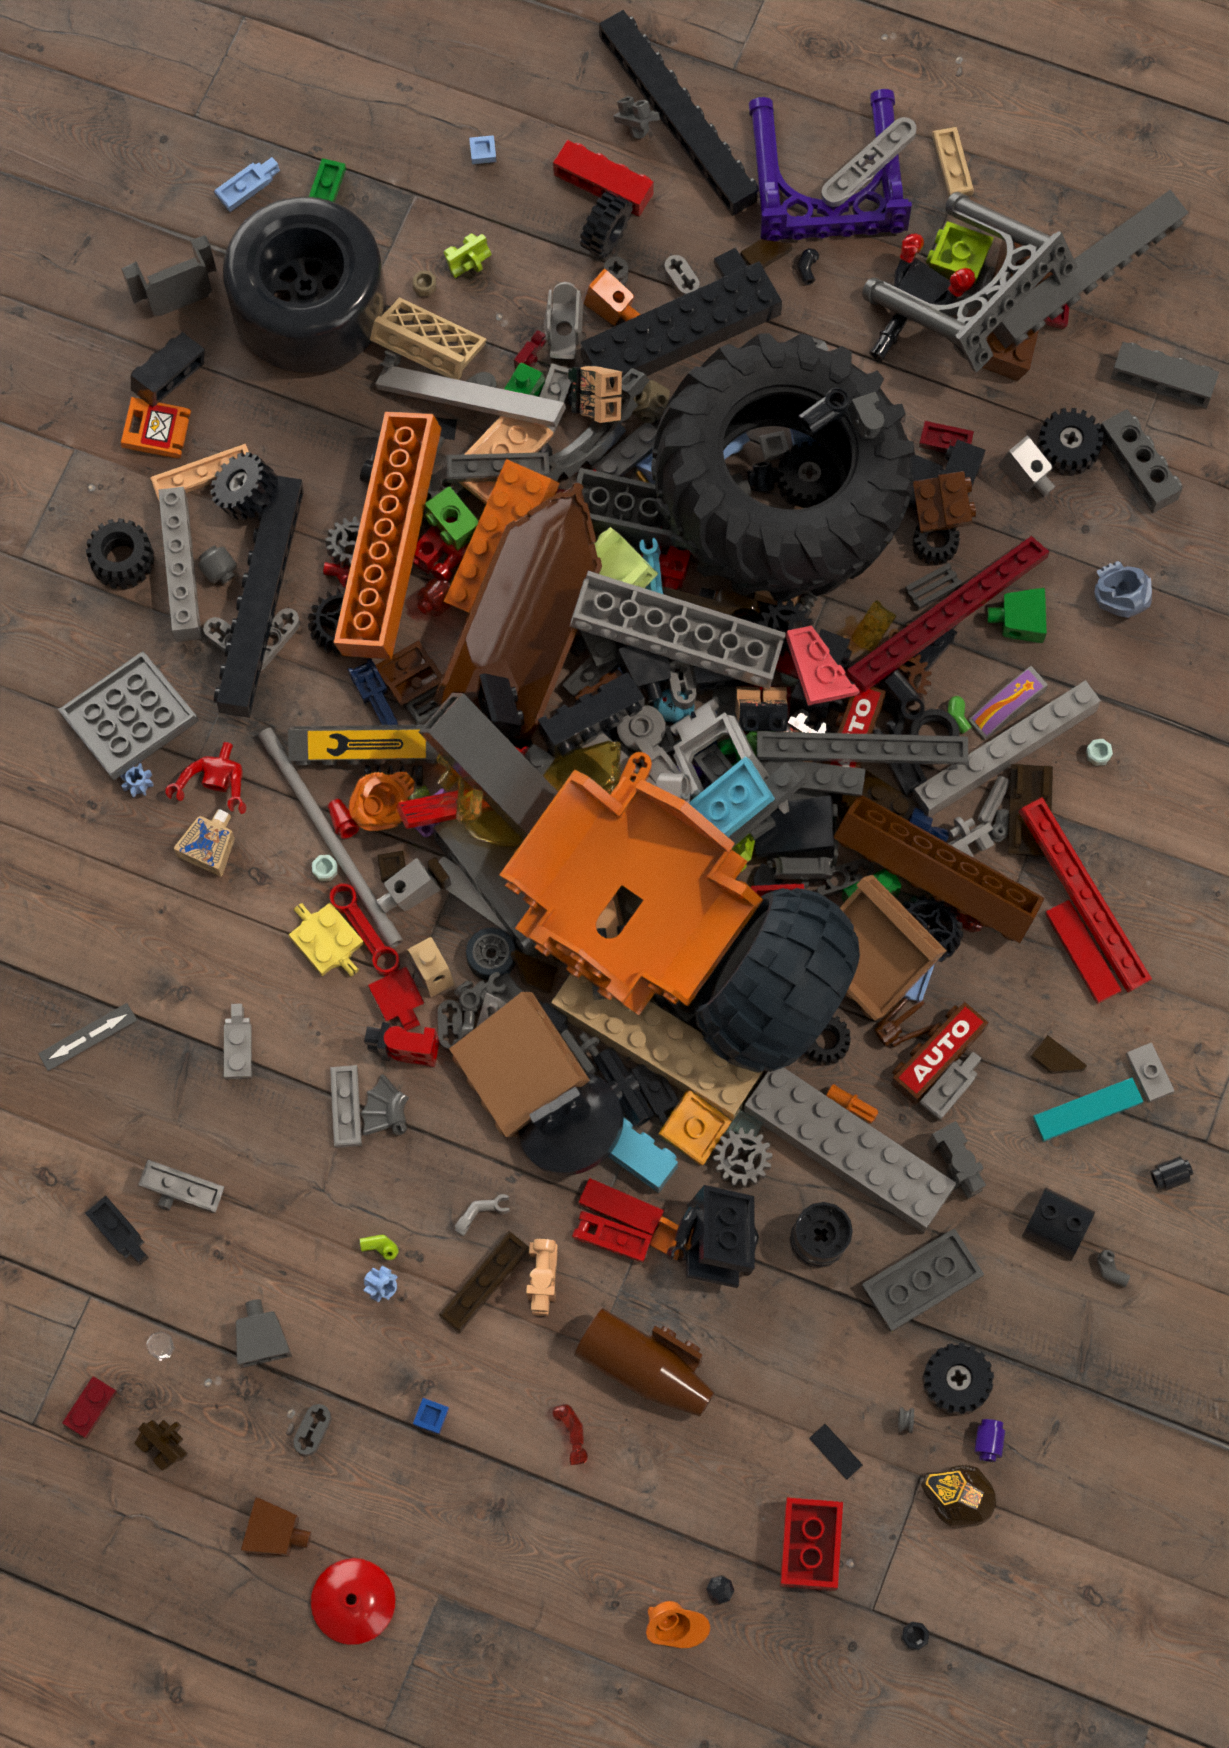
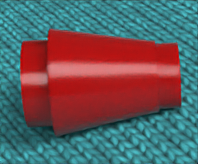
(342, 820)

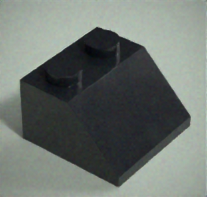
(498, 704)

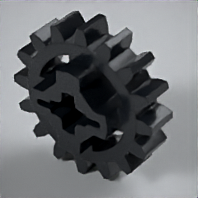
(793, 621)

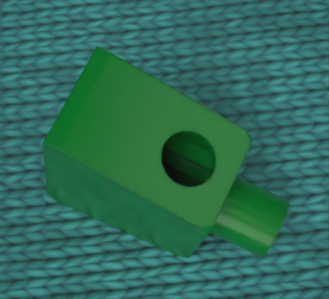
(526, 381)
(1021, 615)

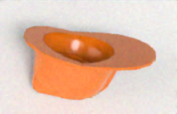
(675, 1626)

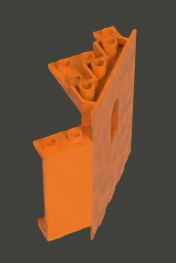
(657, 850)

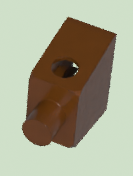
(273, 1531)

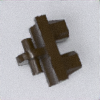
(165, 1439)

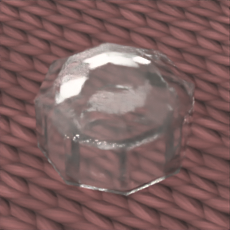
(160, 1345)

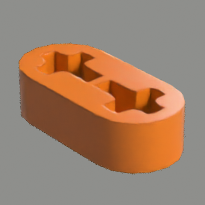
(630, 768)

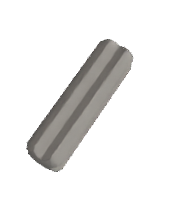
(994, 800)

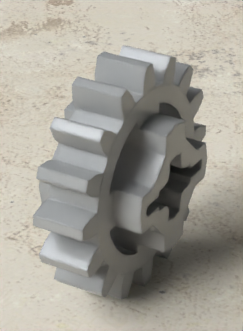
(732, 1163)

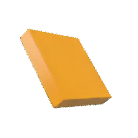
(695, 1127)

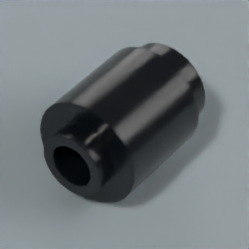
(1171, 1174)

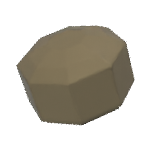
(424, 283)

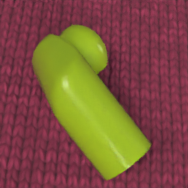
(382, 1244)

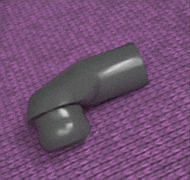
(1001, 827)
(1109, 1271)

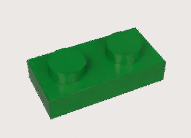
(328, 180)

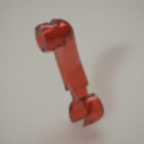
(575, 1427)

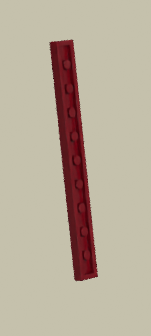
(947, 614)

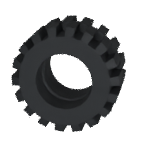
(113, 536)

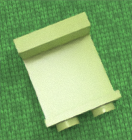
(622, 560)

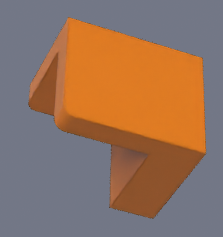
(664, 1236)

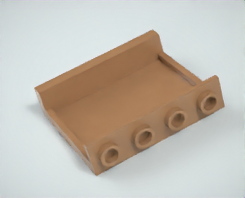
(891, 948)
(517, 1063)

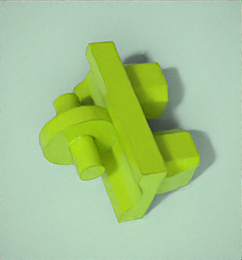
(468, 256)

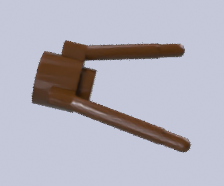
(889, 1030)

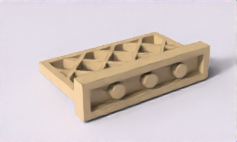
(424, 348)

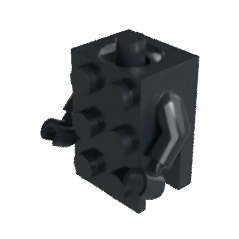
(717, 1236)

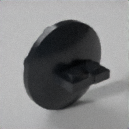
(574, 1129)

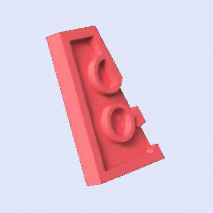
(817, 670)

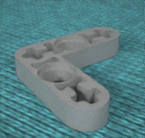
(271, 651)

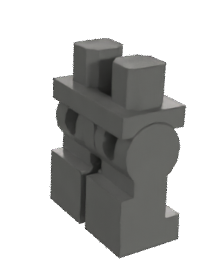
(959, 1160)

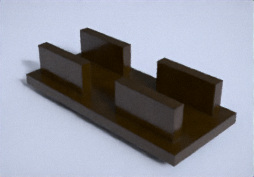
(1026, 786)

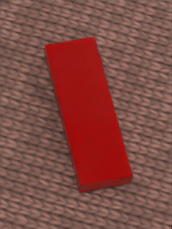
(621, 1207)

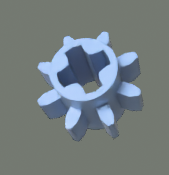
(140, 785)
(380, 1283)

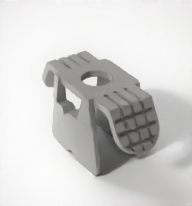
(566, 309)

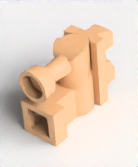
(543, 1277)

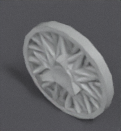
(647, 724)

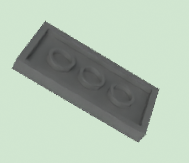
(922, 1280)

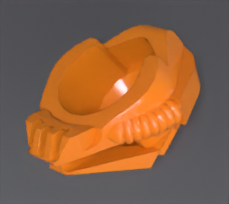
(376, 800)

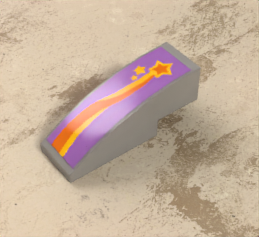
(1008, 703)

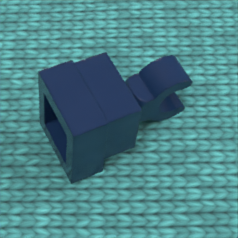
(925, 822)

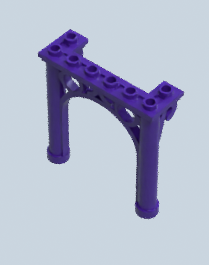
(778, 224)

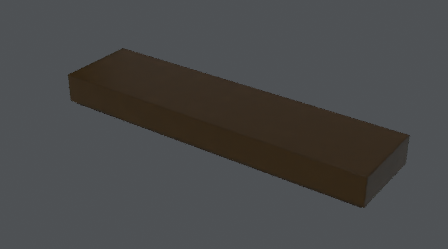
(484, 1281)

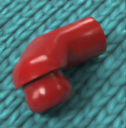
(335, 570)

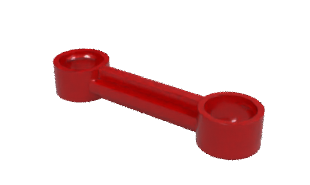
(364, 929)

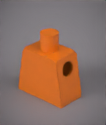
(610, 299)

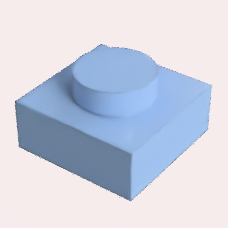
(482, 149)

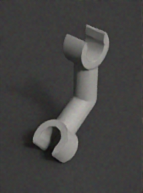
(476, 1206)

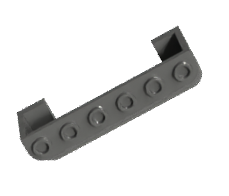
(482, 867)

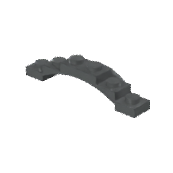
(598, 436)

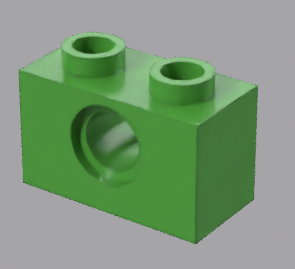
(448, 505)

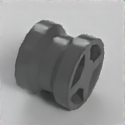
(617, 263)

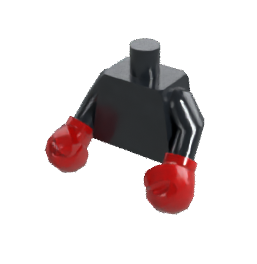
(925, 282)

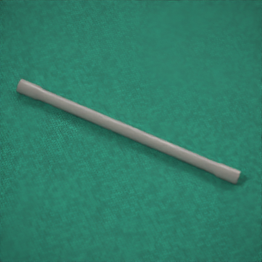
(384, 925)

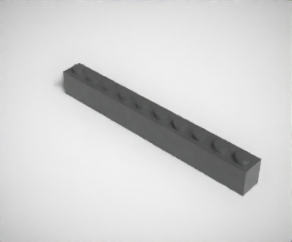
(1093, 264)

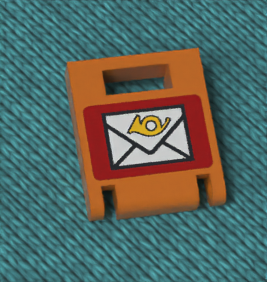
(160, 428)

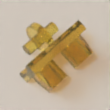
(873, 626)

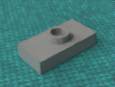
(1150, 1072)

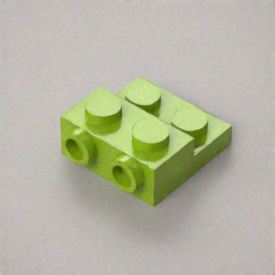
(959, 249)

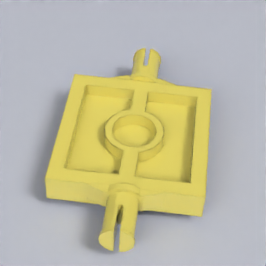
(326, 939)

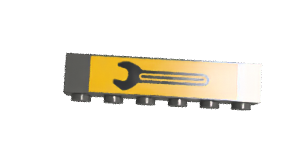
(359, 744)

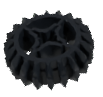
(323, 616)
(941, 920)

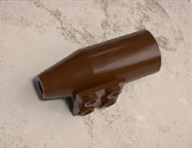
(651, 1367)

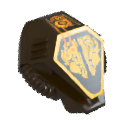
(960, 1496)

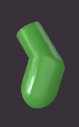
(956, 709)

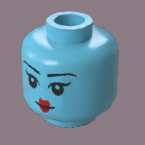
(669, 710)

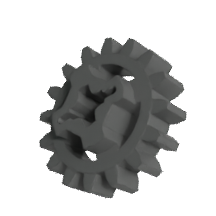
(348, 535)

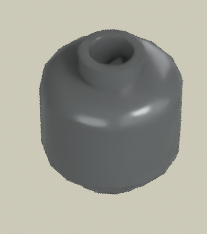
(217, 565)

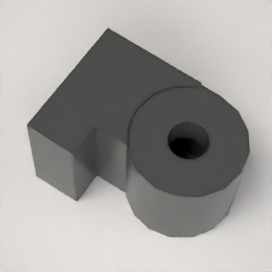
(866, 416)

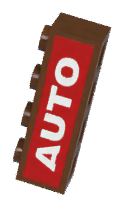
(859, 717)
(943, 1048)

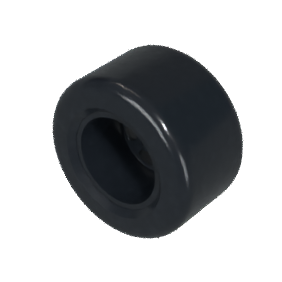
(317, 325)

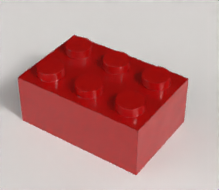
(811, 1544)

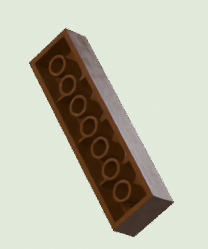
(939, 868)

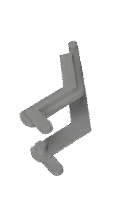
(703, 731)

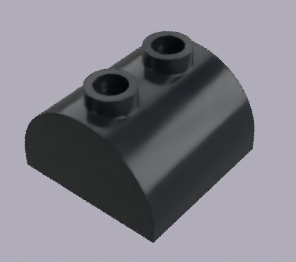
(1058, 1224)

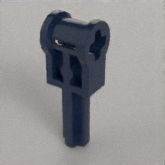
(371, 688)

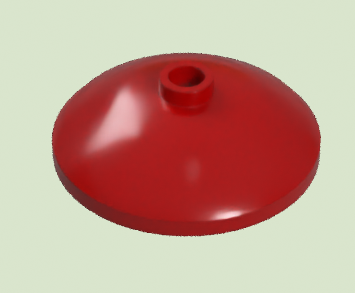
(365, 1618)

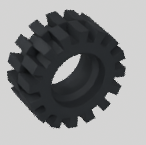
(936, 554)
(838, 1051)

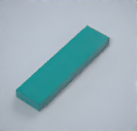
(1087, 1109)

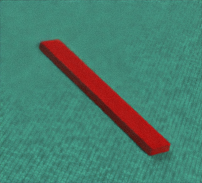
(1085, 895)

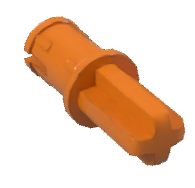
(852, 1104)

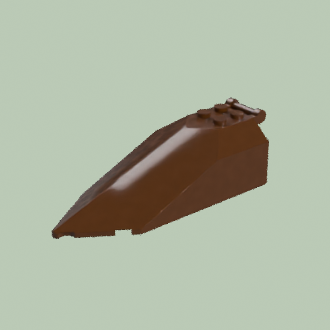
(527, 606)

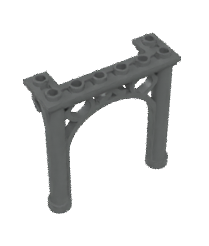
(1003, 292)

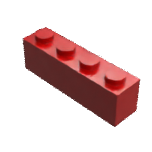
(598, 174)

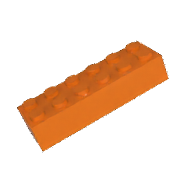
(511, 498)

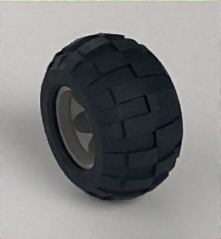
(778, 981)

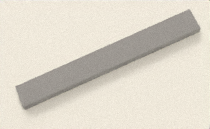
(471, 396)

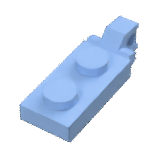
(246, 183)

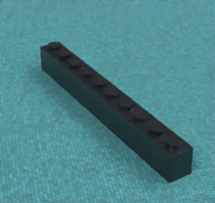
(678, 112)
(259, 599)

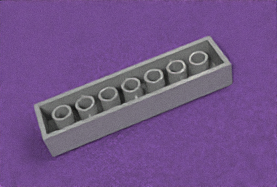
(850, 1148)

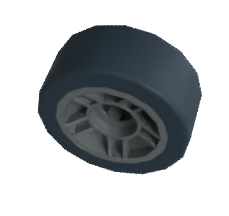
(490, 940)

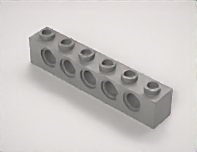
(179, 564)

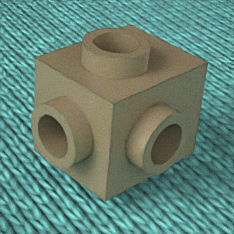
(651, 402)

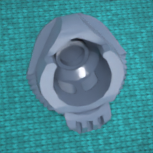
(1119, 596)

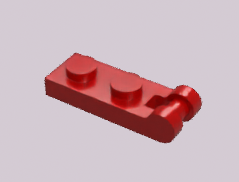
(613, 1237)

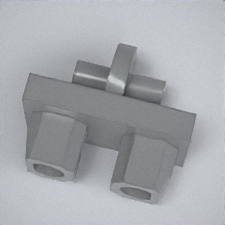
(979, 835)

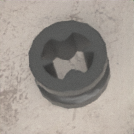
(906, 1420)

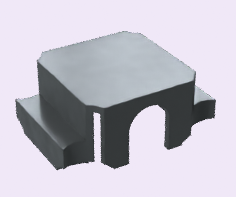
(175, 285)
(806, 864)

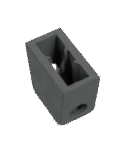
(260, 1337)

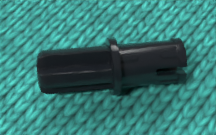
(888, 337)

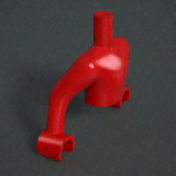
(218, 775)

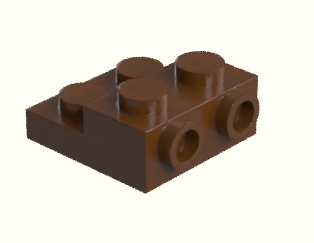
(944, 502)

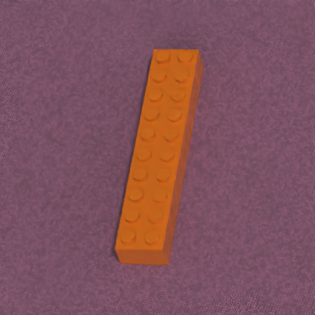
(387, 535)

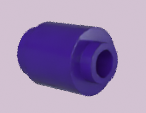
(990, 1440)

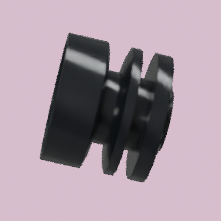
(826, 1220)

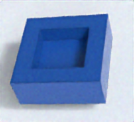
(431, 1416)

